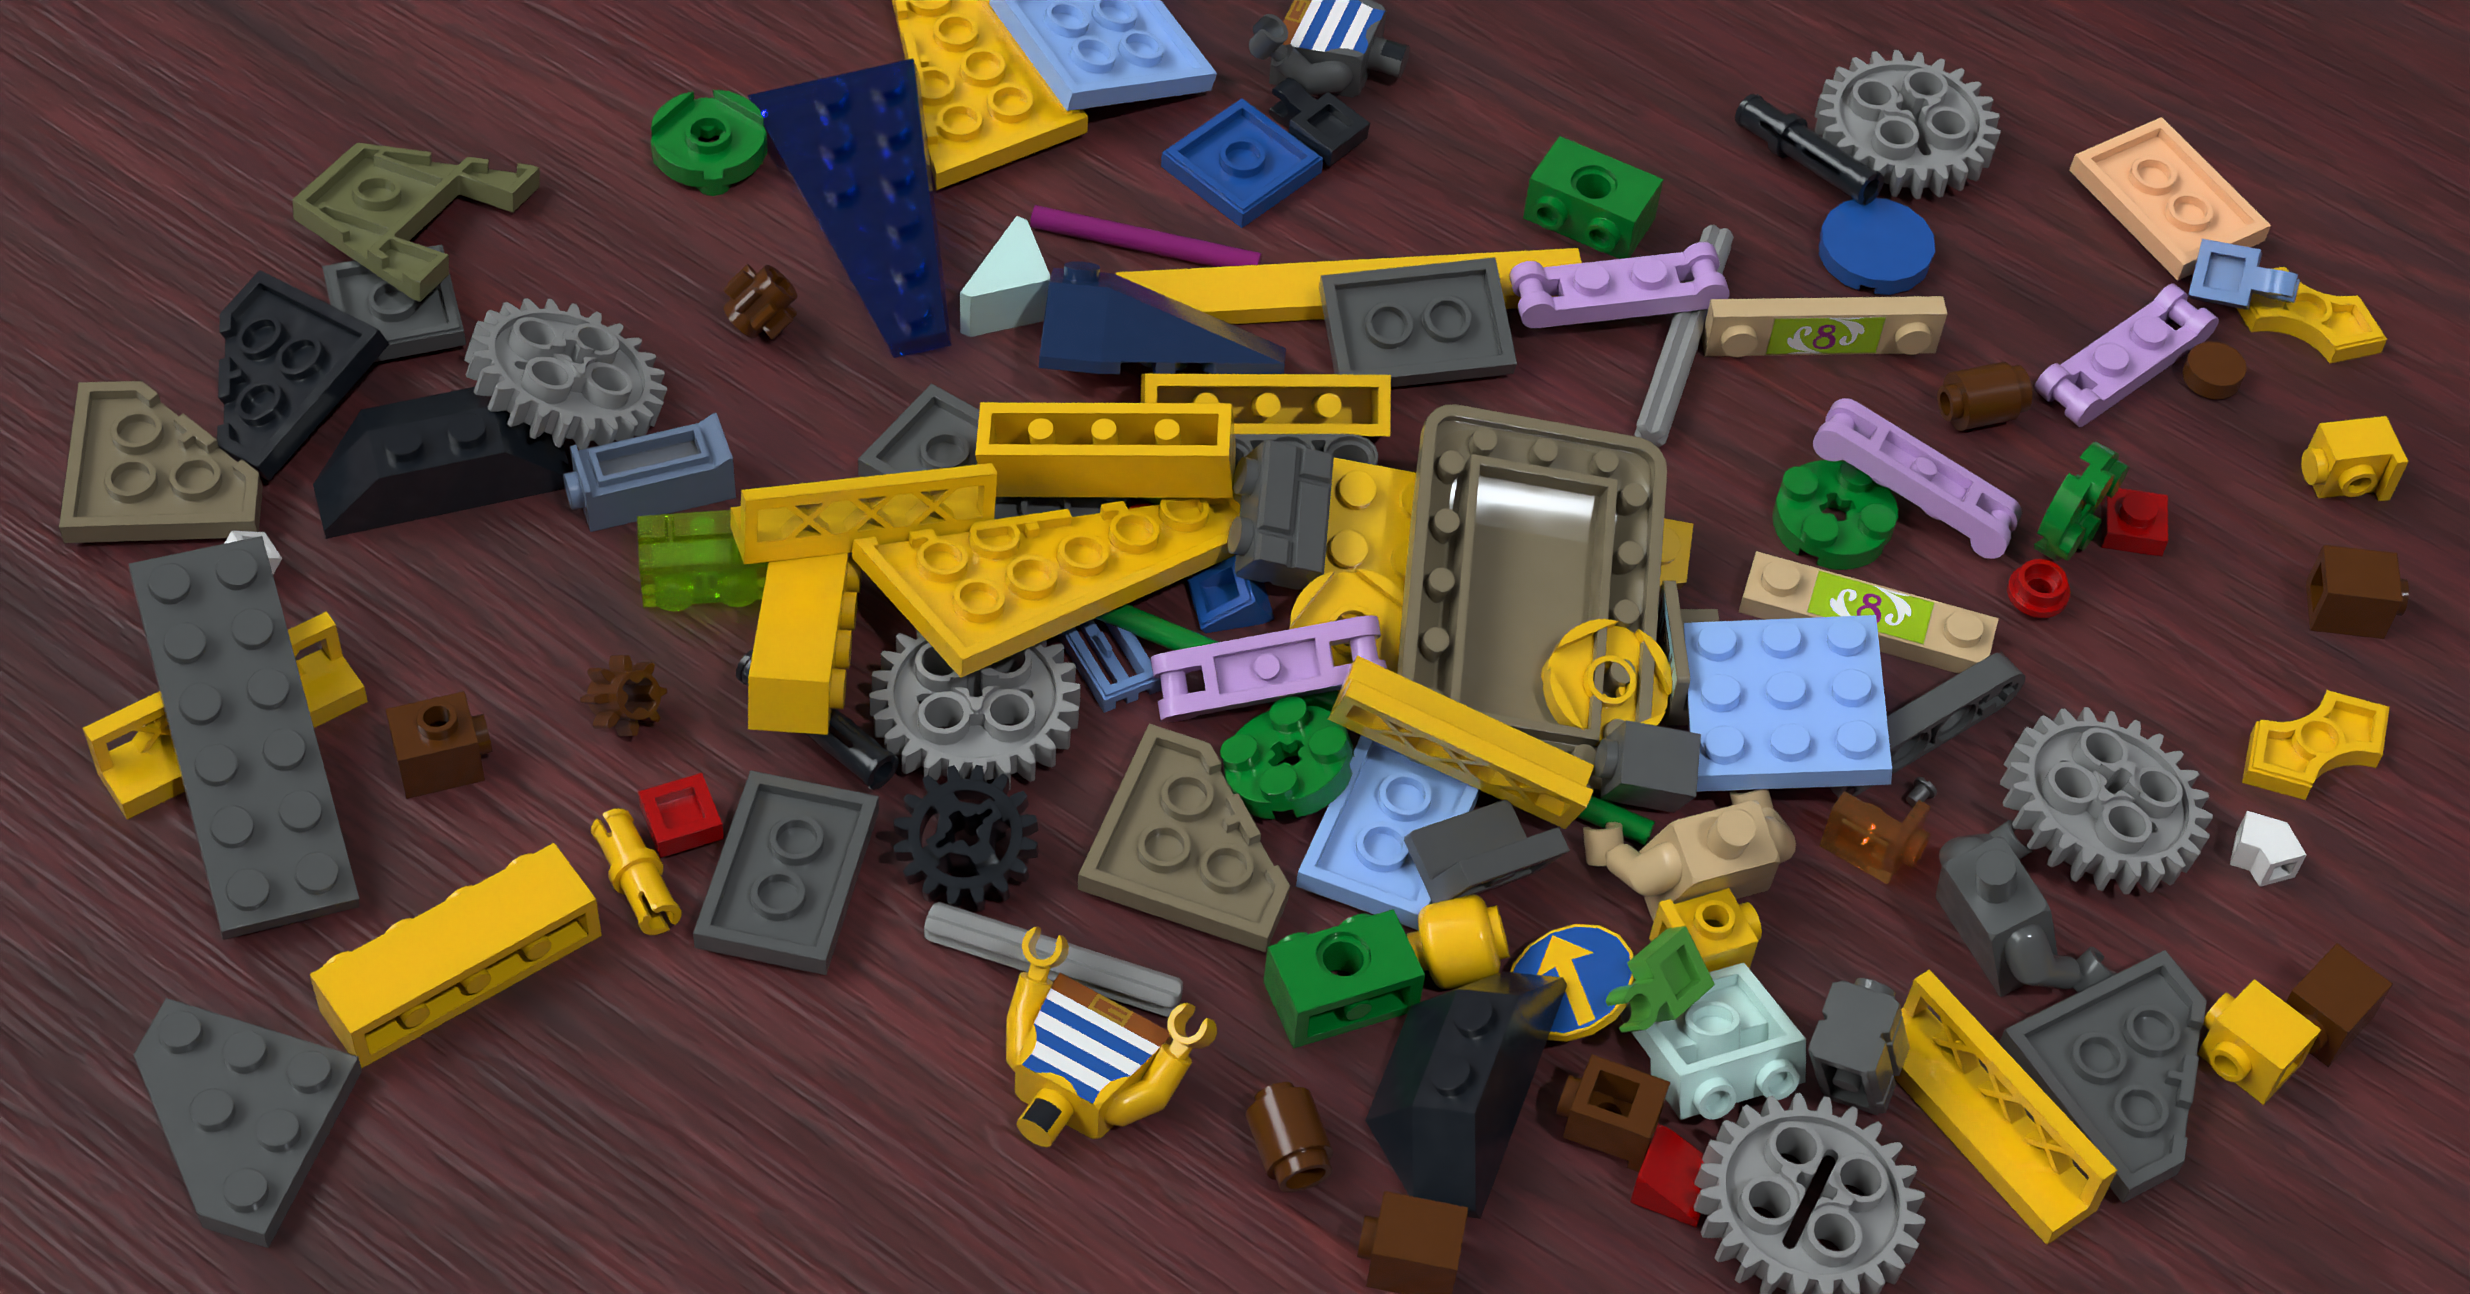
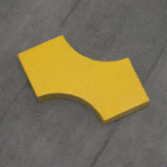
(2332, 324)
(2296, 752)

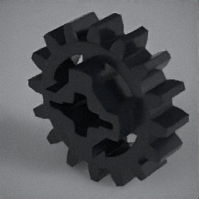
(947, 855)

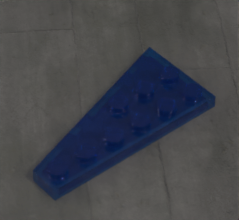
(867, 179)

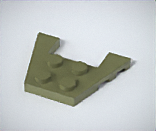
(385, 195)

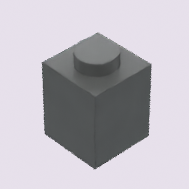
(1648, 766)

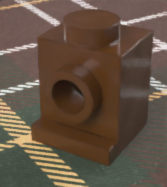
(1613, 1109)

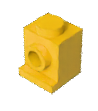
(2354, 459)
(1718, 925)

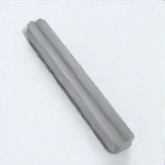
(1095, 970)

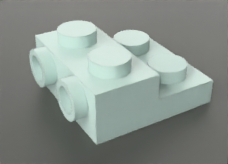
(1725, 1047)

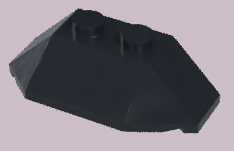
(432, 461)
(1462, 1084)

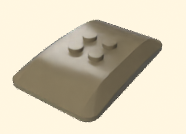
(1517, 544)

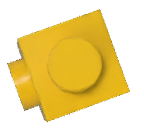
(2256, 1040)

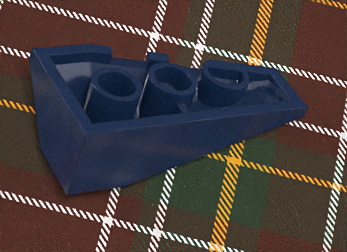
(1106, 320)

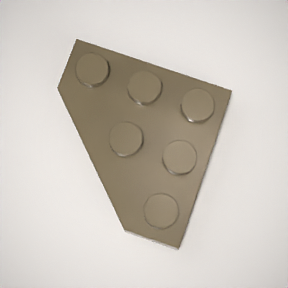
(149, 473)
(1185, 846)

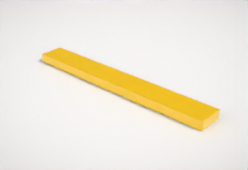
(1292, 289)

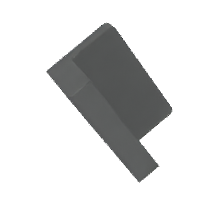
(1480, 852)

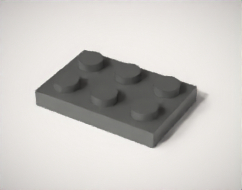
(1419, 322)
(787, 872)

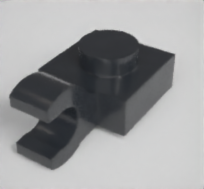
(1320, 124)

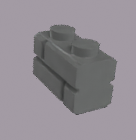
(1281, 514)
(1859, 1045)

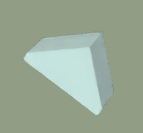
(1007, 286)

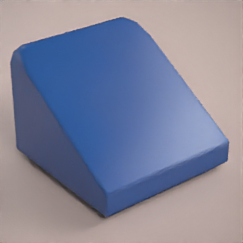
(1227, 600)

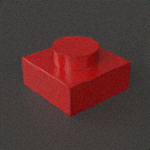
(2135, 522)
(680, 815)

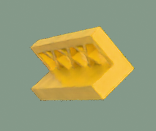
(830, 514)
(1463, 743)
(147, 768)
(1988, 1118)

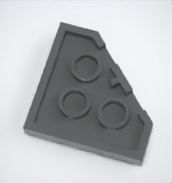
(2121, 1066)
(241, 1112)

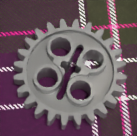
(1909, 122)
(565, 374)
(975, 710)
(2106, 800)
(1747, 1171)

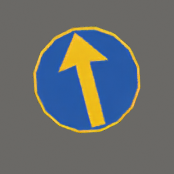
(1592, 966)

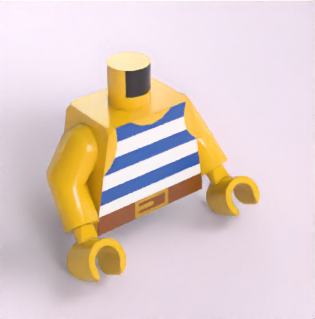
(1086, 1056)

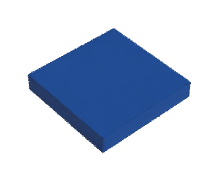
(1241, 162)

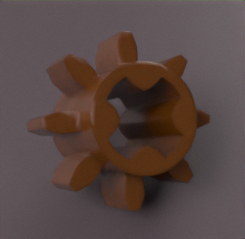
(760, 301)
(623, 695)

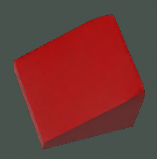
(1669, 1176)

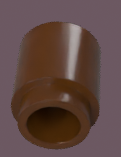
(1984, 395)
(1290, 1136)

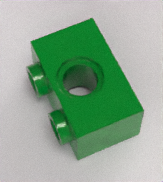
(1592, 198)
(1322, 1005)

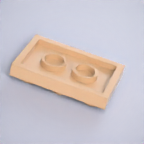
(2167, 195)

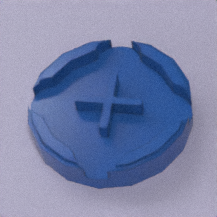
(1876, 246)

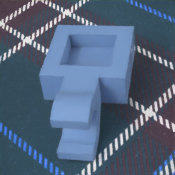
(2232, 273)

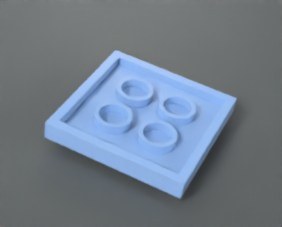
(1106, 49)
(1788, 703)

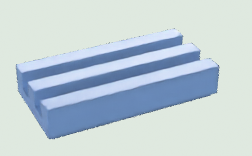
(1124, 686)

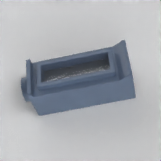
(651, 474)

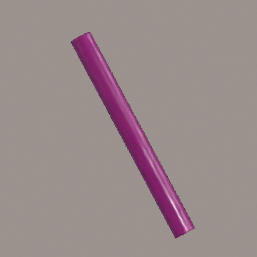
(1141, 238)

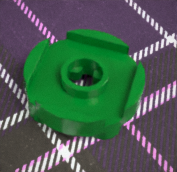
(708, 164)
(1838, 485)
(2070, 516)
(1284, 732)

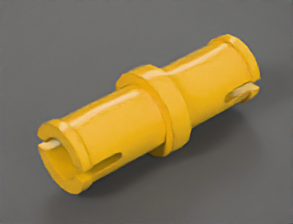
(636, 871)

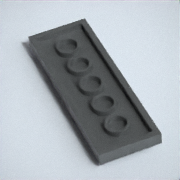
(243, 737)

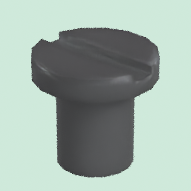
(1921, 791)

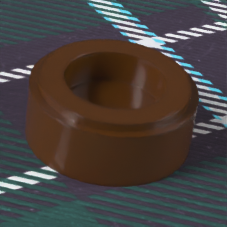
(2214, 370)

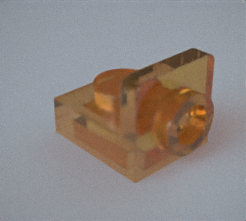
(1873, 839)

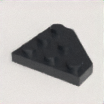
(285, 369)

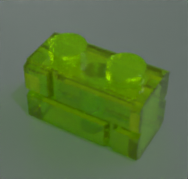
(694, 562)

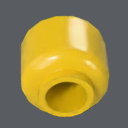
(1459, 941)

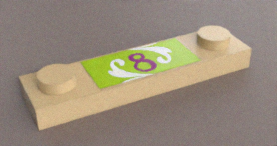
(1823, 326)
(1906, 623)

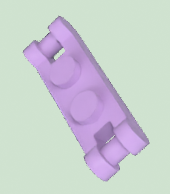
(1618, 287)
(2126, 356)
(1919, 475)
(1262, 667)

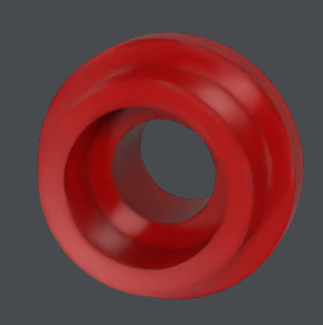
(2039, 588)

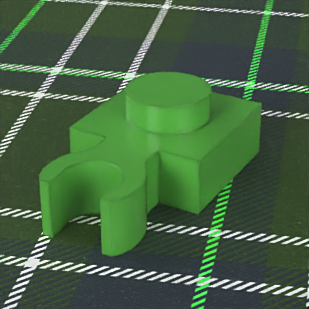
(1667, 982)

